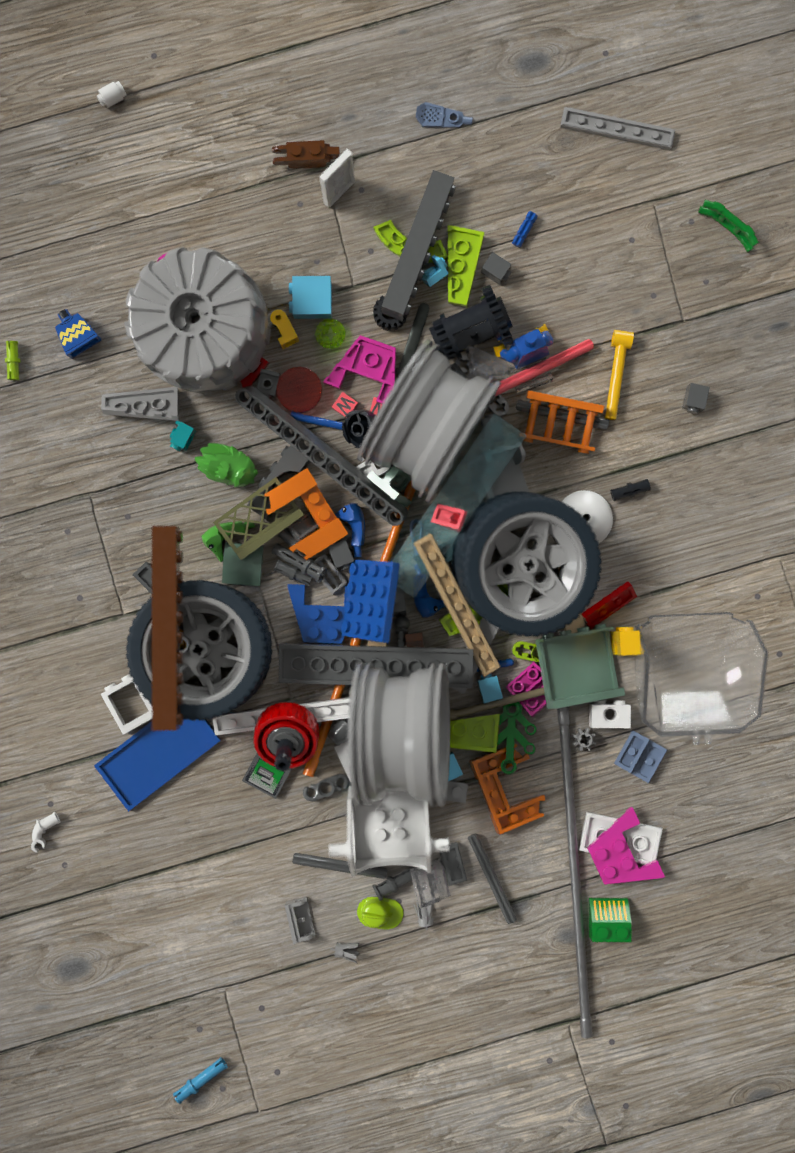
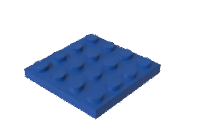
(370, 600)

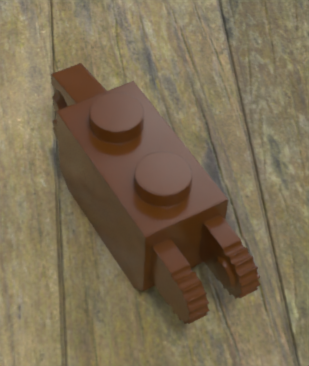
(305, 154)

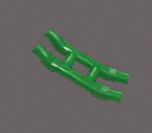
(729, 221)

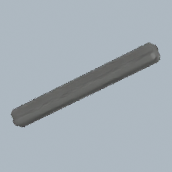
(562, 414)
(335, 865)
(492, 878)

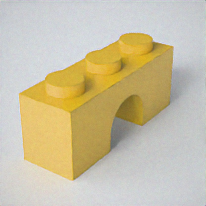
(625, 641)

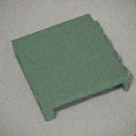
(578, 667)

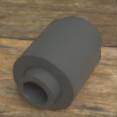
(339, 731)

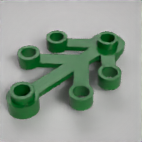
(513, 733)

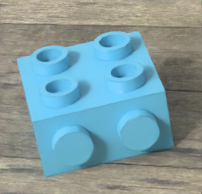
(311, 297)

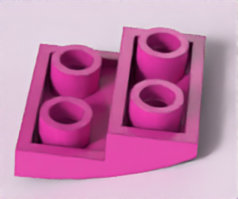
(526, 681)

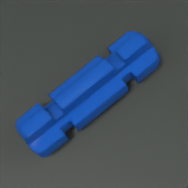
(524, 229)

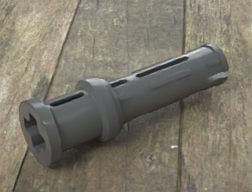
(306, 568)
(392, 884)

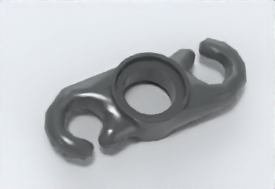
(317, 787)

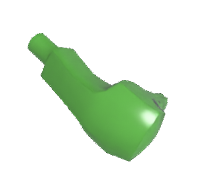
(213, 538)

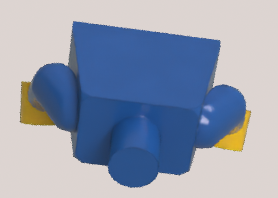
(526, 348)

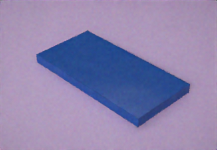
(153, 759)

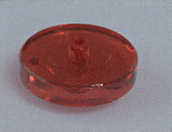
(299, 390)

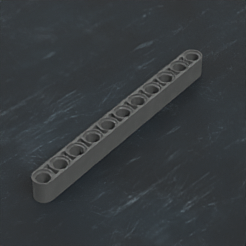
(312, 453)

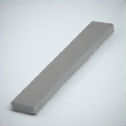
(617, 128)

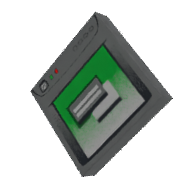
(265, 777)

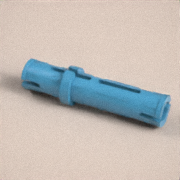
(193, 1085)

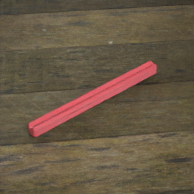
(545, 366)

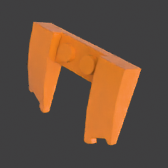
(329, 525)
(502, 815)

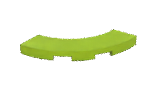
(396, 241)

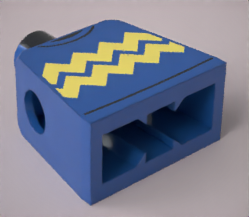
(75, 334)

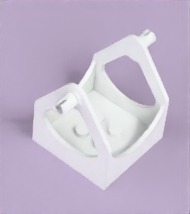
(388, 834)

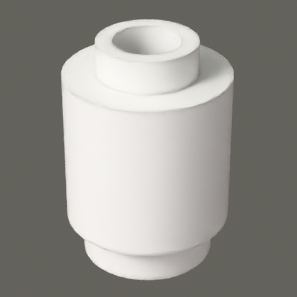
(111, 94)

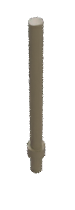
(454, 714)

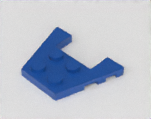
(317, 622)

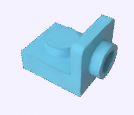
(435, 273)

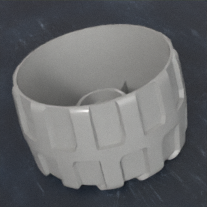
(216, 348)

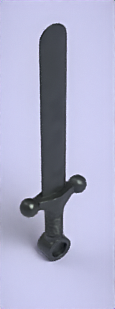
(414, 337)

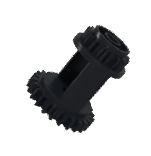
(473, 326)

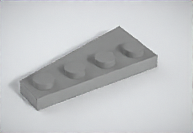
(151, 404)

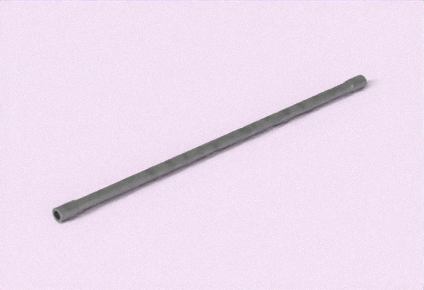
(585, 1019)

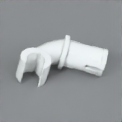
(41, 827)

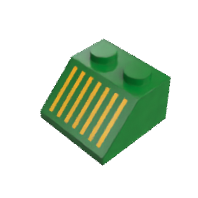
(609, 920)

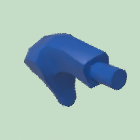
(354, 516)
(427, 605)

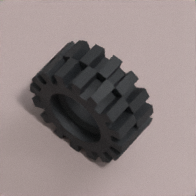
(384, 322)

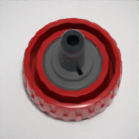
(286, 735)

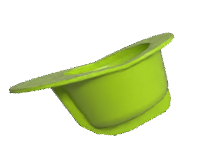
(380, 914)

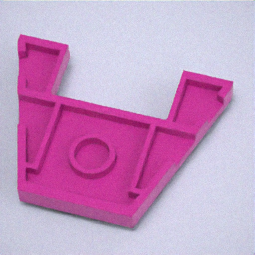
(369, 360)
(614, 857)

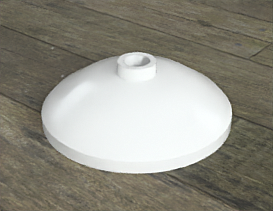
(596, 508)

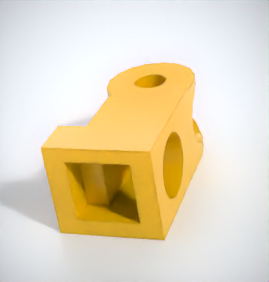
(281, 322)

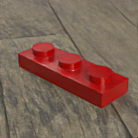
(609, 605)

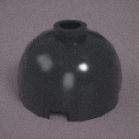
(357, 425)

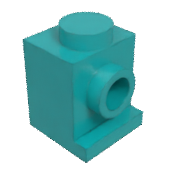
(182, 436)

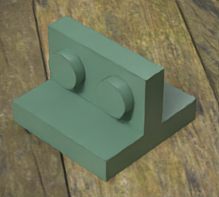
(393, 484)

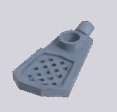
(443, 117)

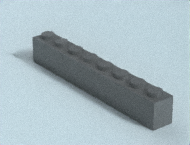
(417, 246)

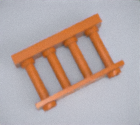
(573, 406)

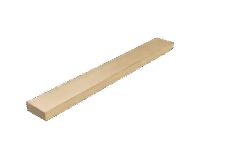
(456, 604)

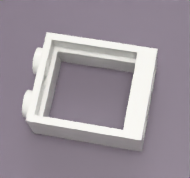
(125, 728)

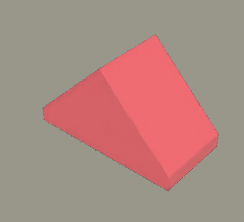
(449, 517)

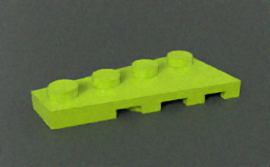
(463, 257)
(475, 733)

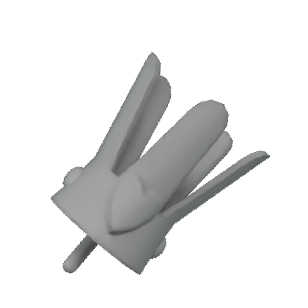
(424, 915)
(343, 951)

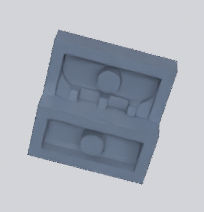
(640, 756)

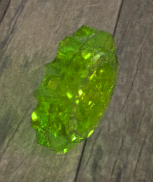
(323, 328)

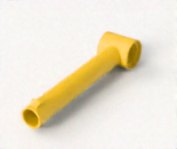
(621, 341)

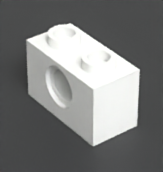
(621, 716)

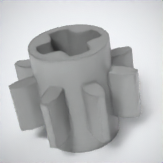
(589, 740)

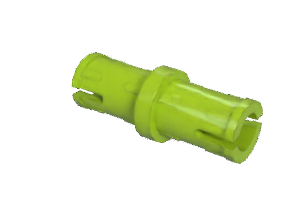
(12, 360)

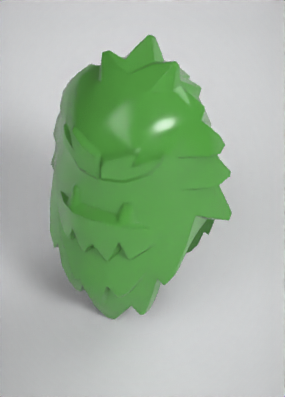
(226, 465)

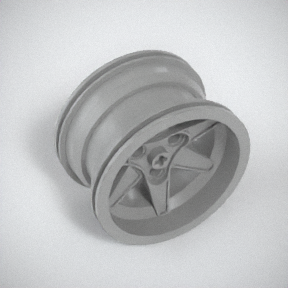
(427, 420)
(399, 734)

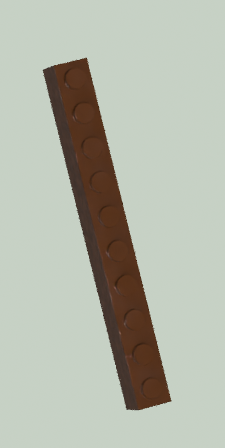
(166, 628)

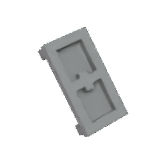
(299, 919)

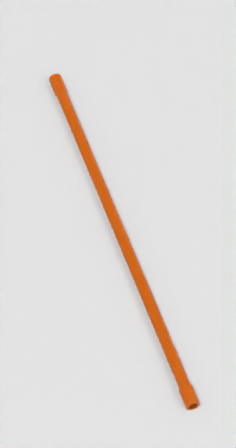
(311, 765)

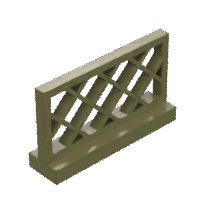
(263, 534)

